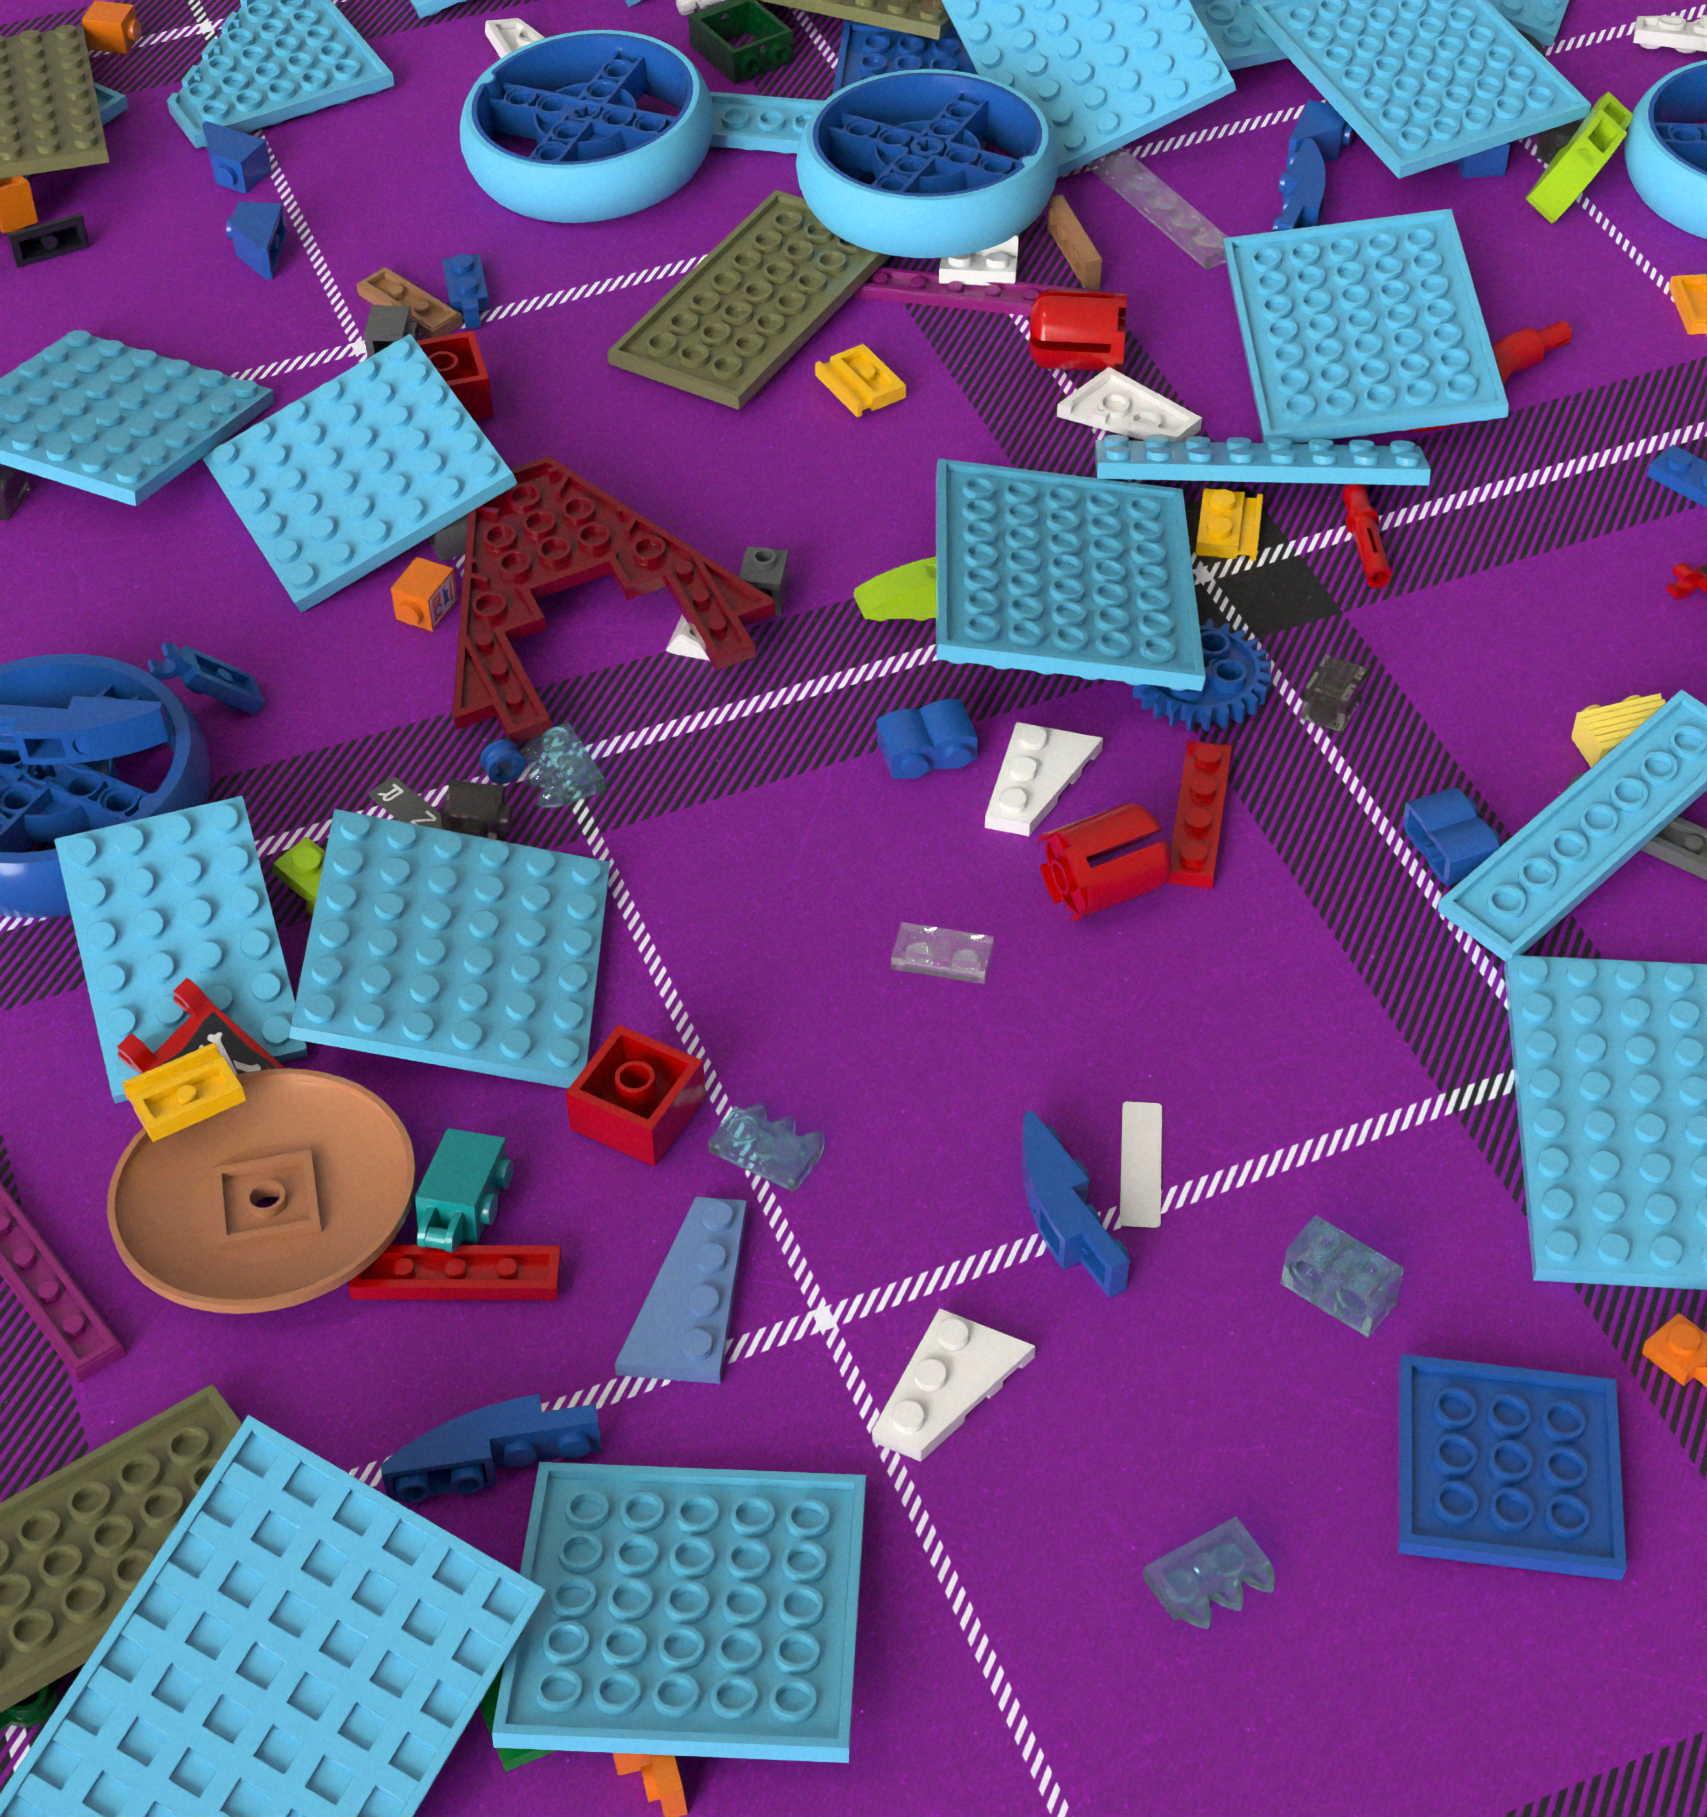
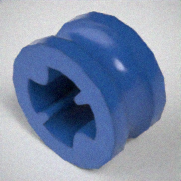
(493, 756)

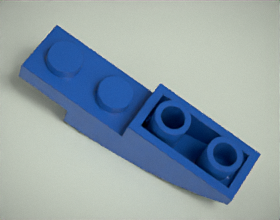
(1302, 189)
(84, 732)
(1058, 1204)
(468, 1448)

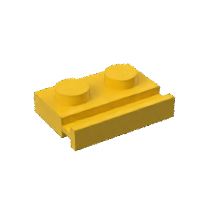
(860, 380)
(1229, 524)
(183, 1092)

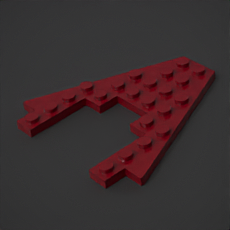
(557, 535)

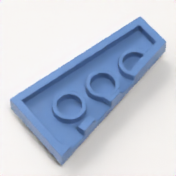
(690, 1305)

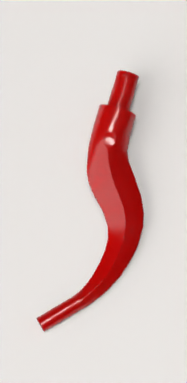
(1522, 351)

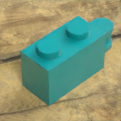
(461, 1189)

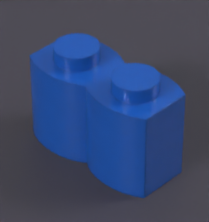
(926, 739)
(1450, 833)

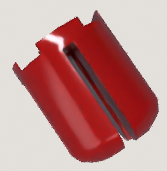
(1078, 330)
(1095, 837)

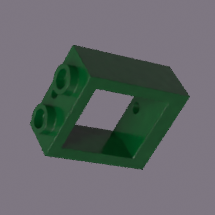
(710, 32)

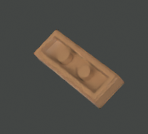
(1074, 243)
(390, 289)

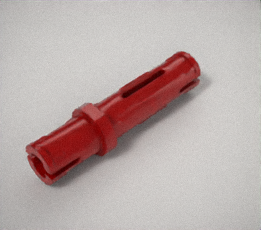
(1363, 523)

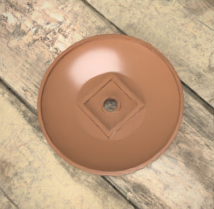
(305, 1136)

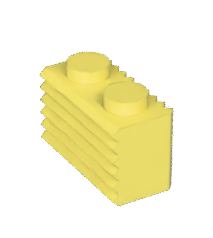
(1602, 728)

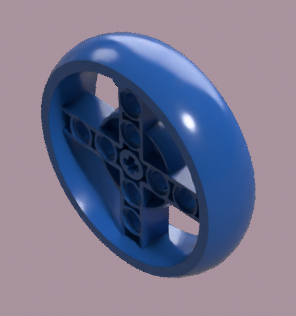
(81, 797)

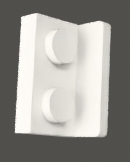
(988, 265)

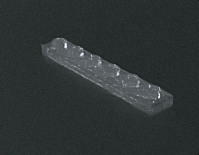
(1161, 206)

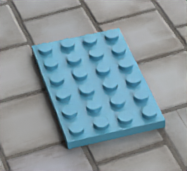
(171, 905)

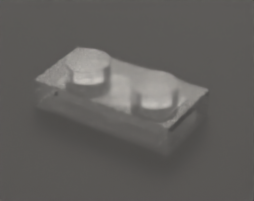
(942, 952)

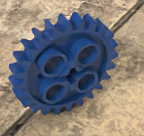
(1233, 683)

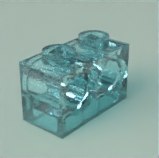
(1342, 1276)

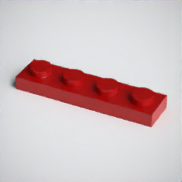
(1199, 814)
(467, 1274)

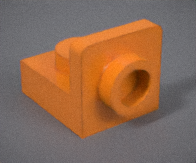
(659, 1778)

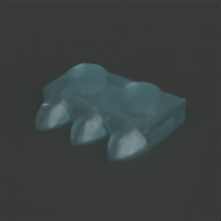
(561, 767)
(767, 1147)
(1208, 1571)

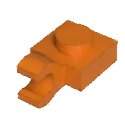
(1679, 1350)

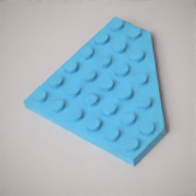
(275, 66)

